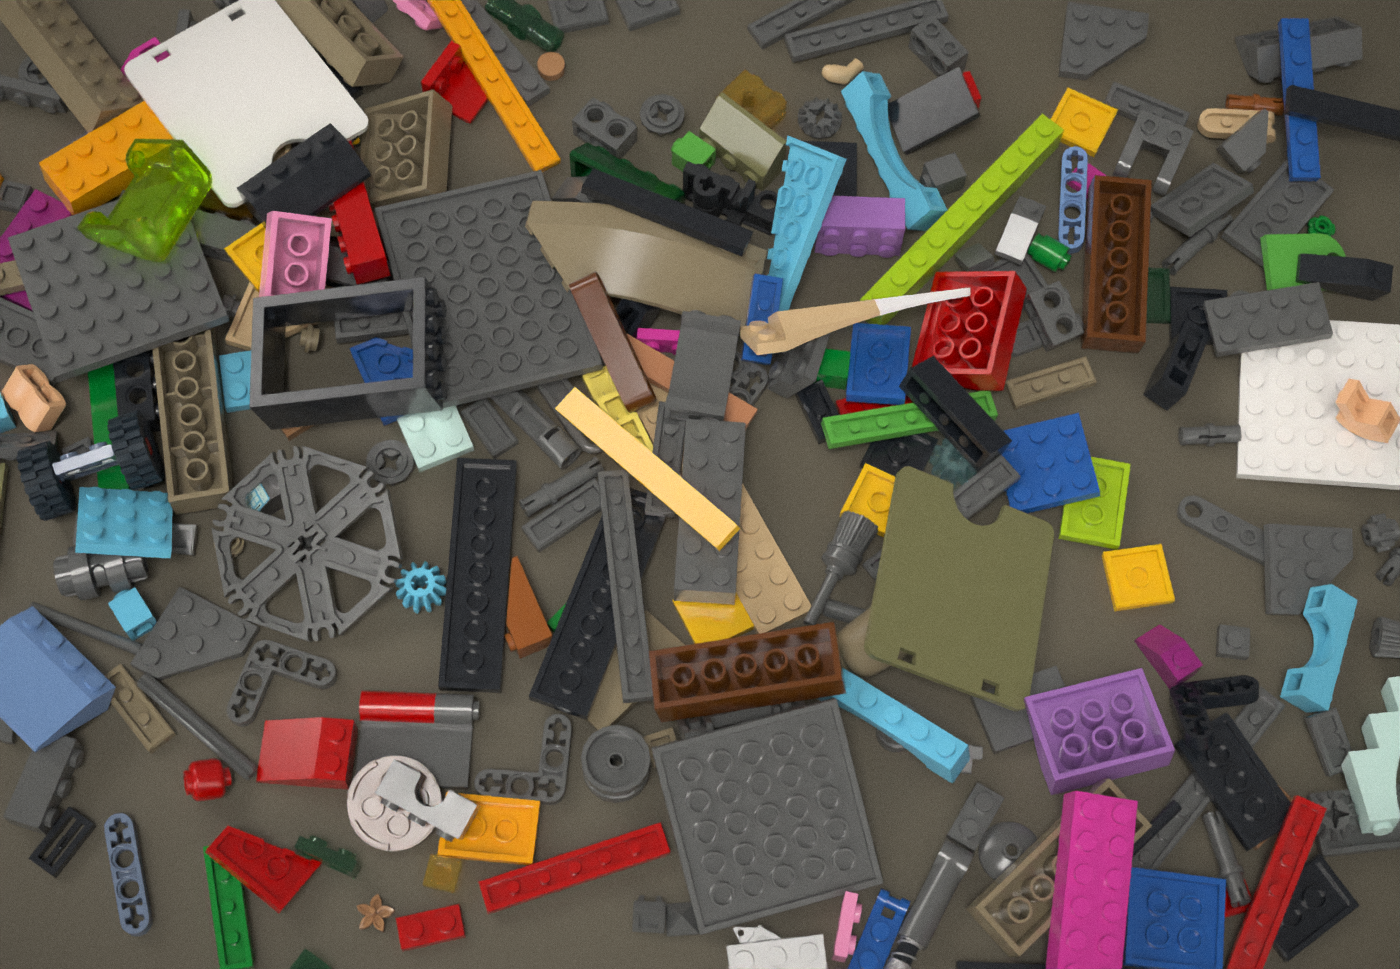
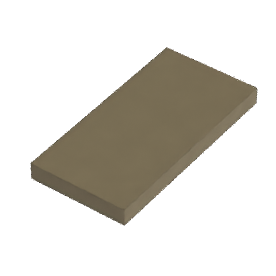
(609, 705)

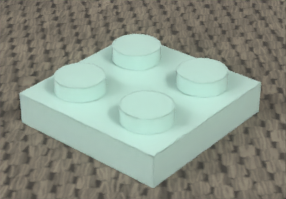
(435, 437)

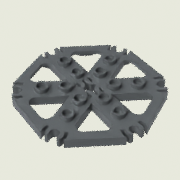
(280, 534)

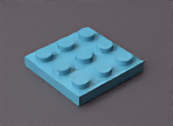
(124, 523)

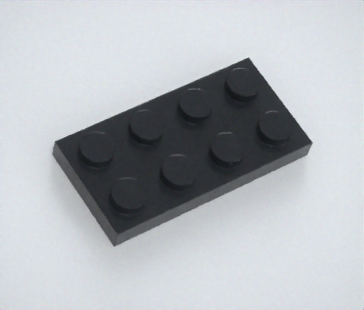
(1238, 783)

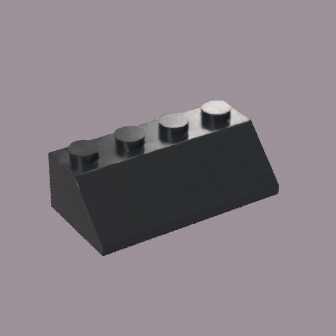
(305, 177)

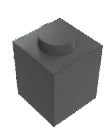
(944, 174)

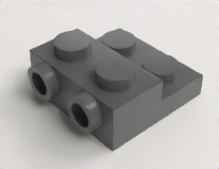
(797, 367)

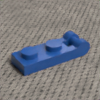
(879, 933)

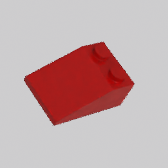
(308, 752)

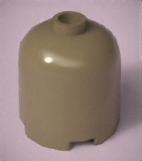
(852, 648)

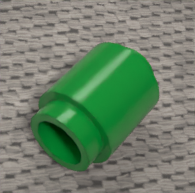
(1049, 252)

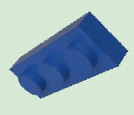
(763, 303)

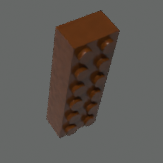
(1116, 264)
(747, 672)

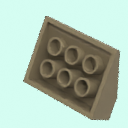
(407, 148)

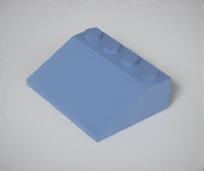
(46, 681)

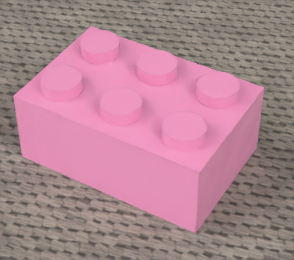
(294, 253)

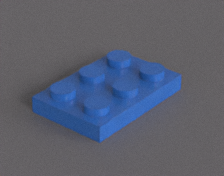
(878, 363)

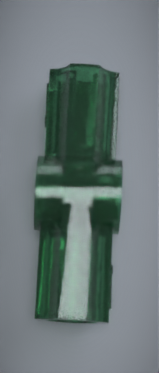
(526, 23)

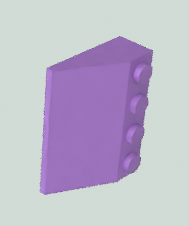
(1098, 731)

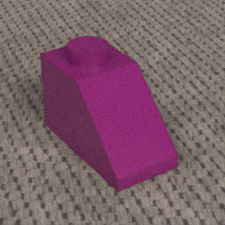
(1169, 655)

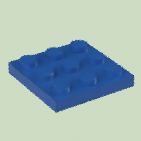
(1051, 464)
(1174, 921)

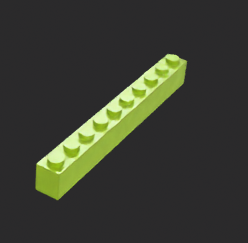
(967, 214)

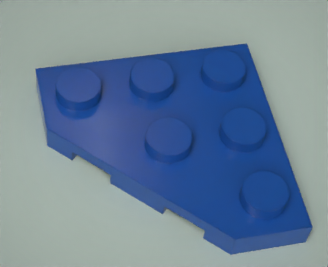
(382, 362)

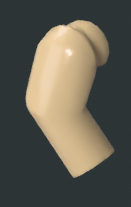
(842, 74)

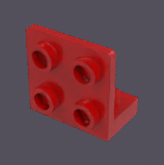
(455, 83)

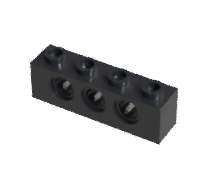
(131, 388)

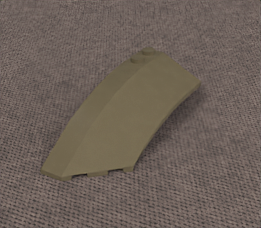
(644, 259)

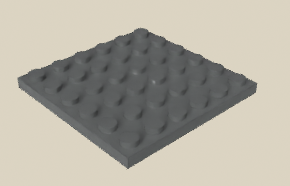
(106, 303)
(767, 815)

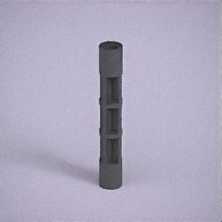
(539, 428)

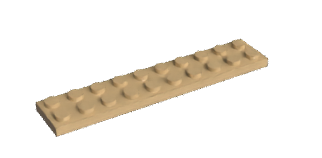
(763, 575)

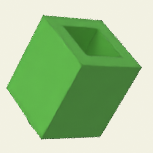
(694, 150)

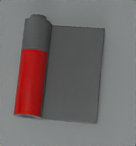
(422, 727)

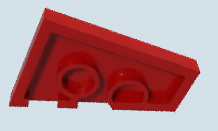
(262, 867)

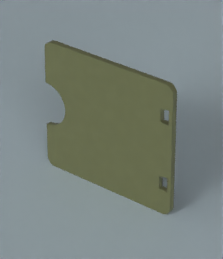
(959, 592)

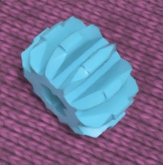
(421, 577)

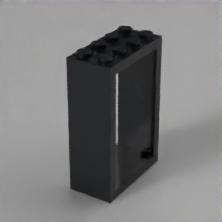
(355, 401)

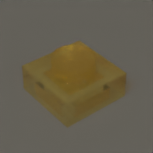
(442, 873)

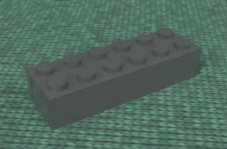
(715, 469)

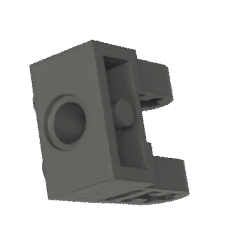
(1160, 138)

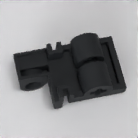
(724, 196)

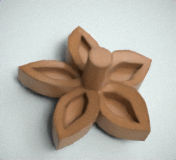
(374, 914)

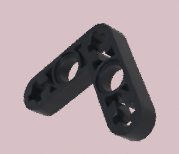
(1234, 692)

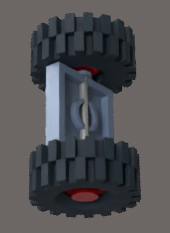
(49, 474)

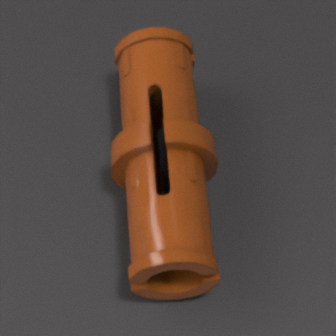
(1255, 102)

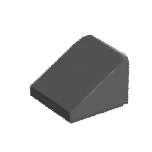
(371, 8)

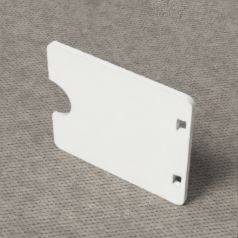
(242, 92)

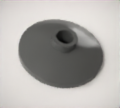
(993, 846)

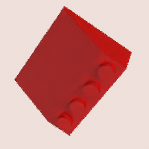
(973, 332)

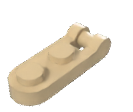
(1224, 122)

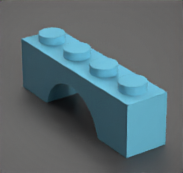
(1330, 618)

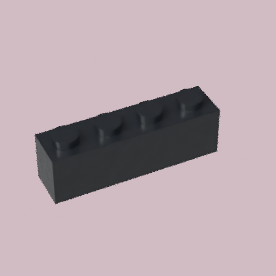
(955, 413)

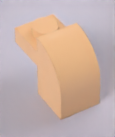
(1365, 416)

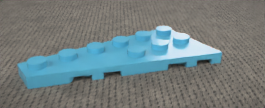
(800, 211)

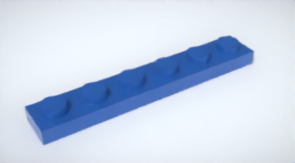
(1298, 71)

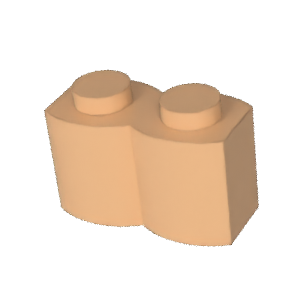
(33, 398)

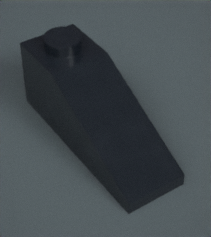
(1346, 275)
(1177, 366)

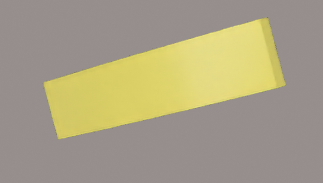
(608, 399)

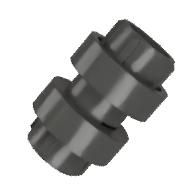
(82, 577)

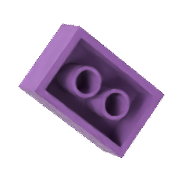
(862, 227)

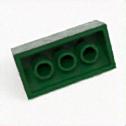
(588, 156)

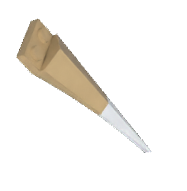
(797, 326)

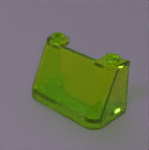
(157, 202)

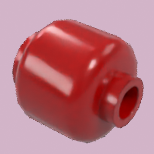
(206, 779)

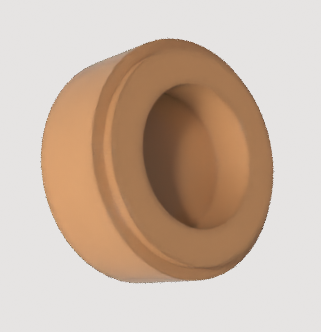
(551, 66)

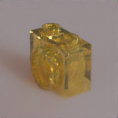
(751, 92)

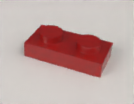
(430, 927)

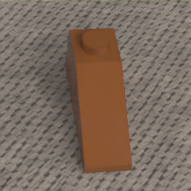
(525, 620)

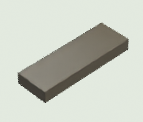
(1050, 383)
(138, 710)

